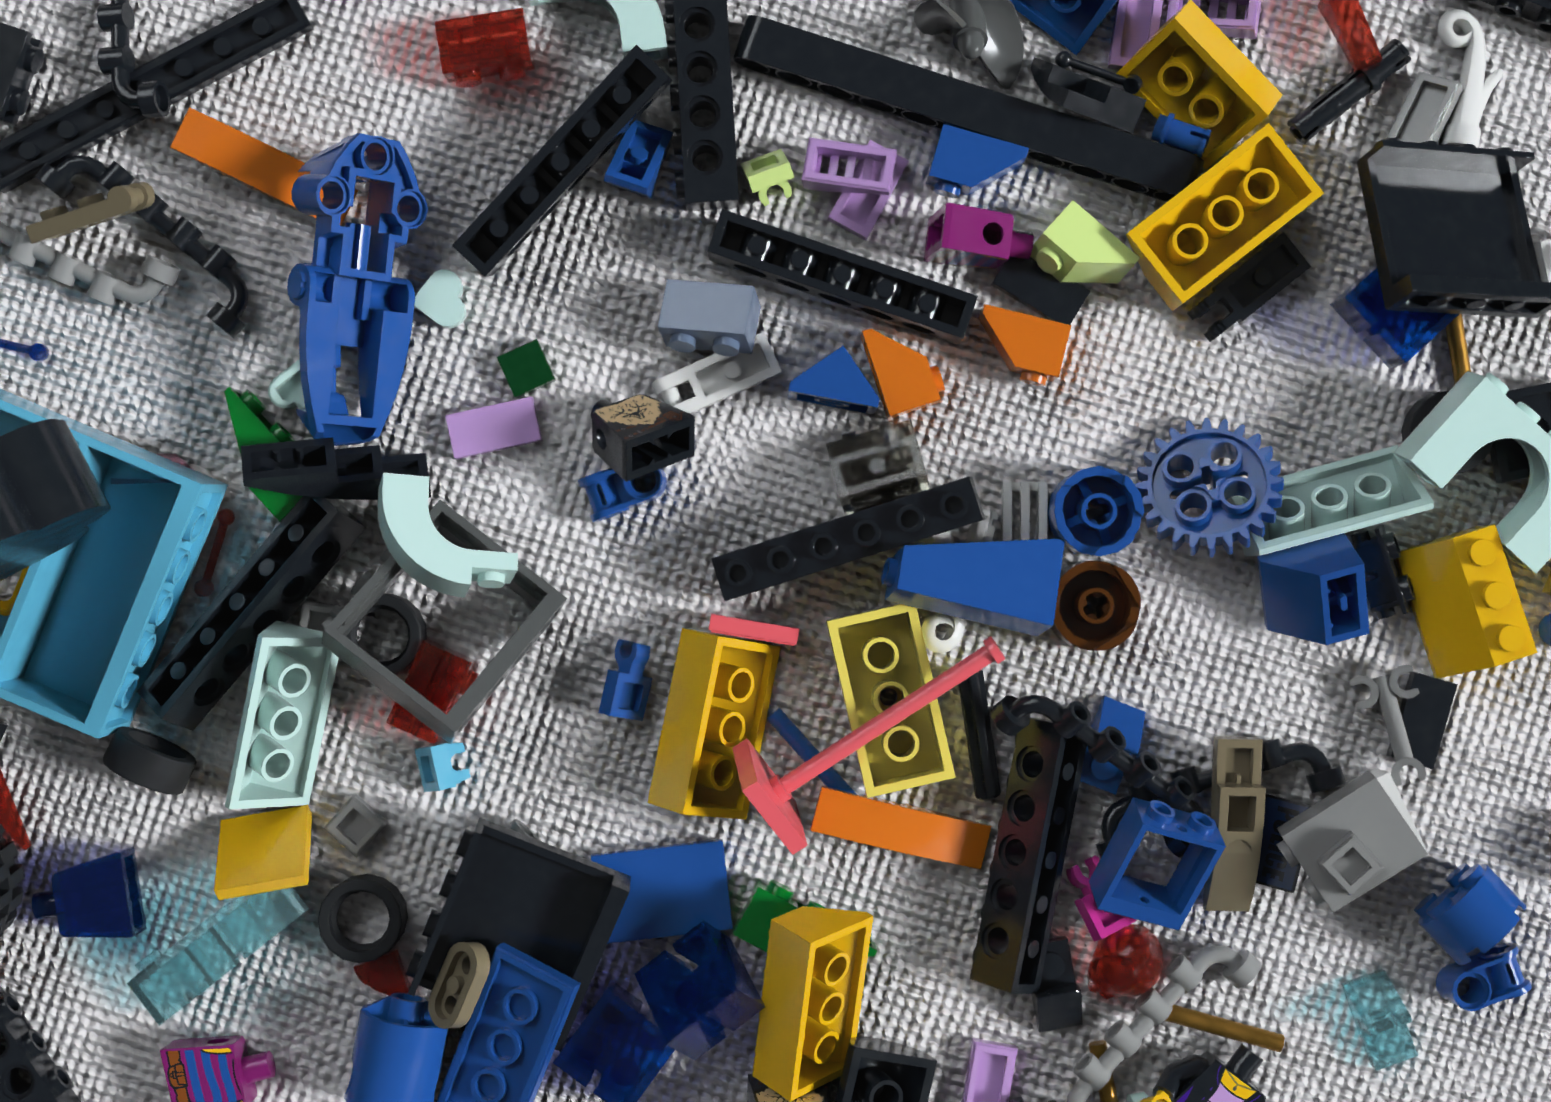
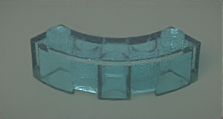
(210, 950)

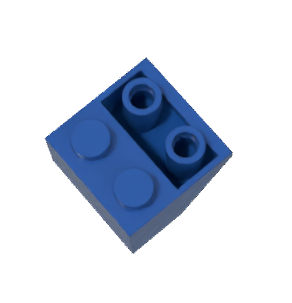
(1315, 591)

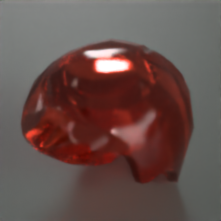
(1126, 963)

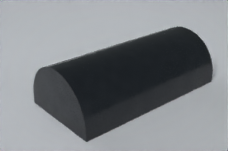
(885, 1072)

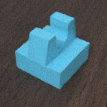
(436, 766)

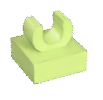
(766, 172)

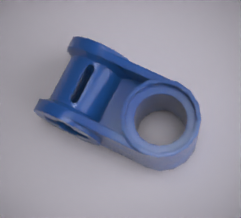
(617, 493)
(1491, 978)

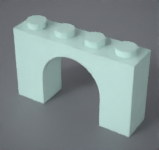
(1464, 422)

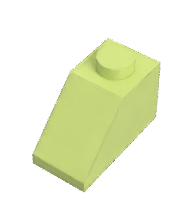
(1082, 249)

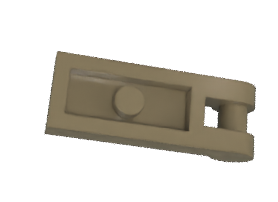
(92, 211)

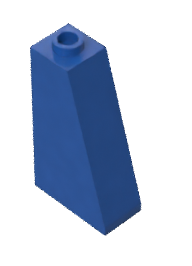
(982, 582)

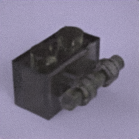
(877, 466)

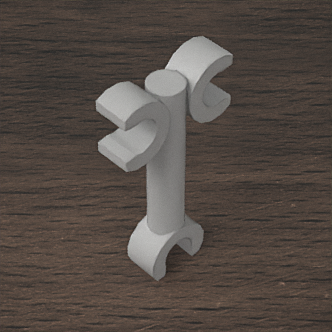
(1385, 690)

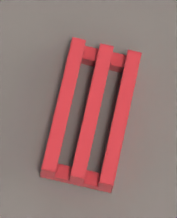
(753, 629)

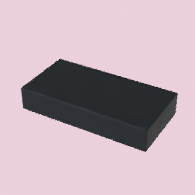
(1040, 290)
(1426, 716)

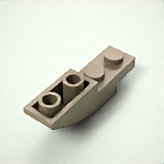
(1239, 815)

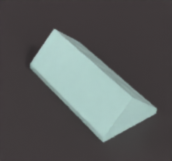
(1340, 500)
(282, 719)

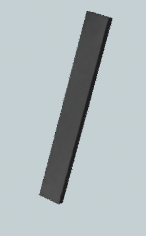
(180, 69)

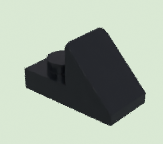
(1059, 996)

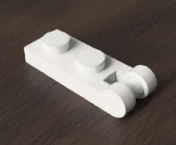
(719, 377)

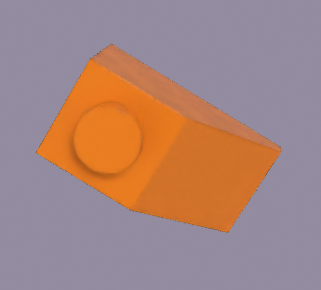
(1027, 343)
(901, 375)

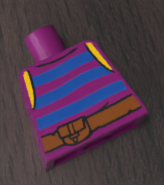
(959, 232)
(214, 1069)

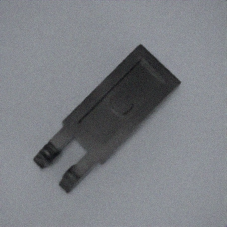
(1253, 284)

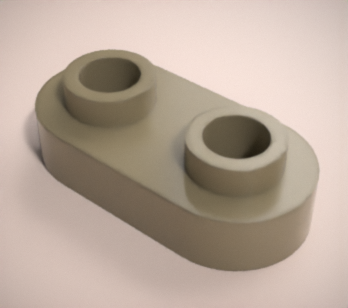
(459, 985)

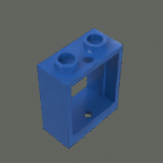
(1146, 900)

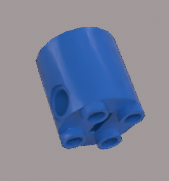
(396, 1052)

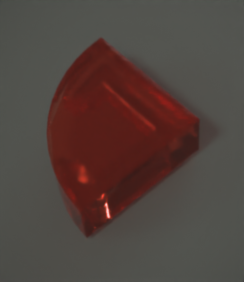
(384, 974)

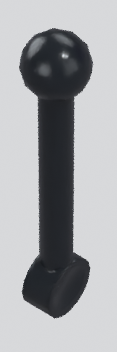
(1131, 84)

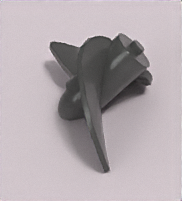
(980, 31)

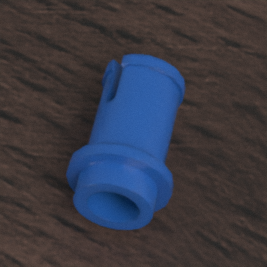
(1181, 135)

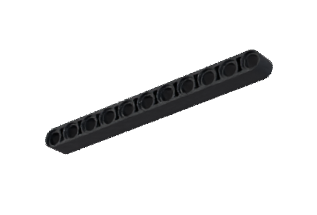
(941, 99)

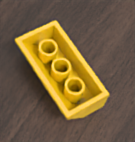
(1222, 216)
(713, 703)
(810, 997)

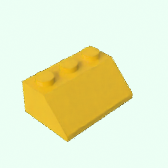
(1202, 80)
(1466, 602)

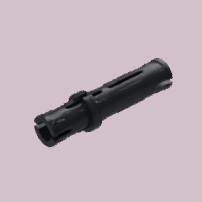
(1348, 92)

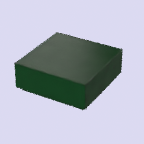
(526, 368)

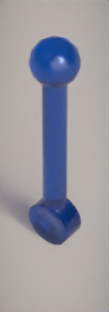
(37, 351)

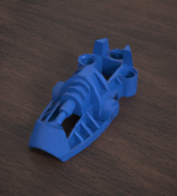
(349, 285)

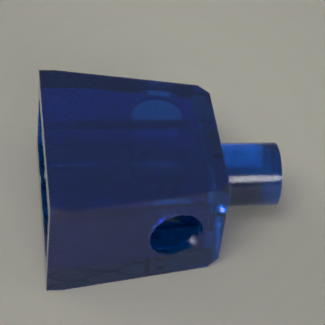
(95, 898)

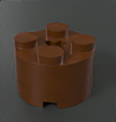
(1116, 612)

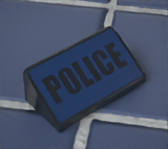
(1273, 867)

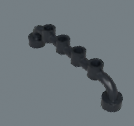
(119, 61)
(181, 234)
(1013, 715)
(1273, 756)

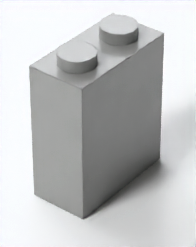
(1371, 816)

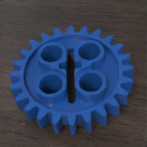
(1221, 521)

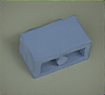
(709, 317)

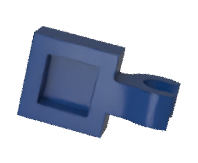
(627, 689)

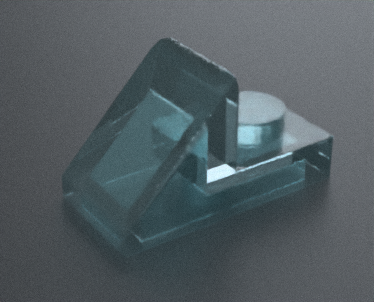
(1380, 1019)

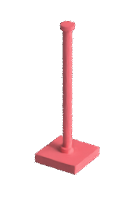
(772, 793)

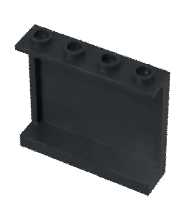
(1451, 229)
(528, 898)

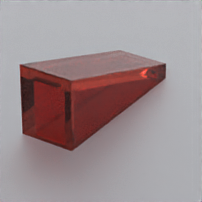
(1351, 31)
(10, 817)

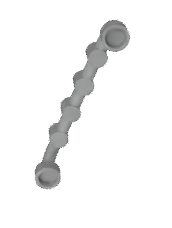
(103, 285)
(1155, 1009)

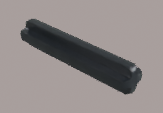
(979, 737)

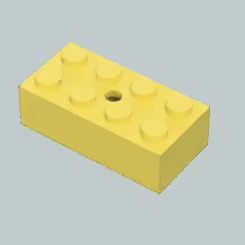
(883, 652)

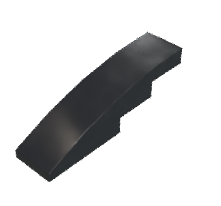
(321, 471)

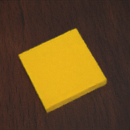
(263, 852)

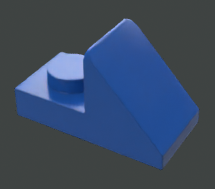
(639, 159)
(1130, 723)

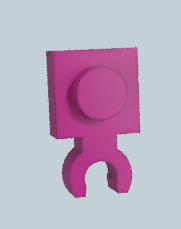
(1098, 922)

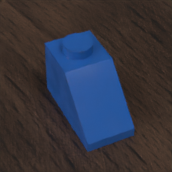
(970, 161)

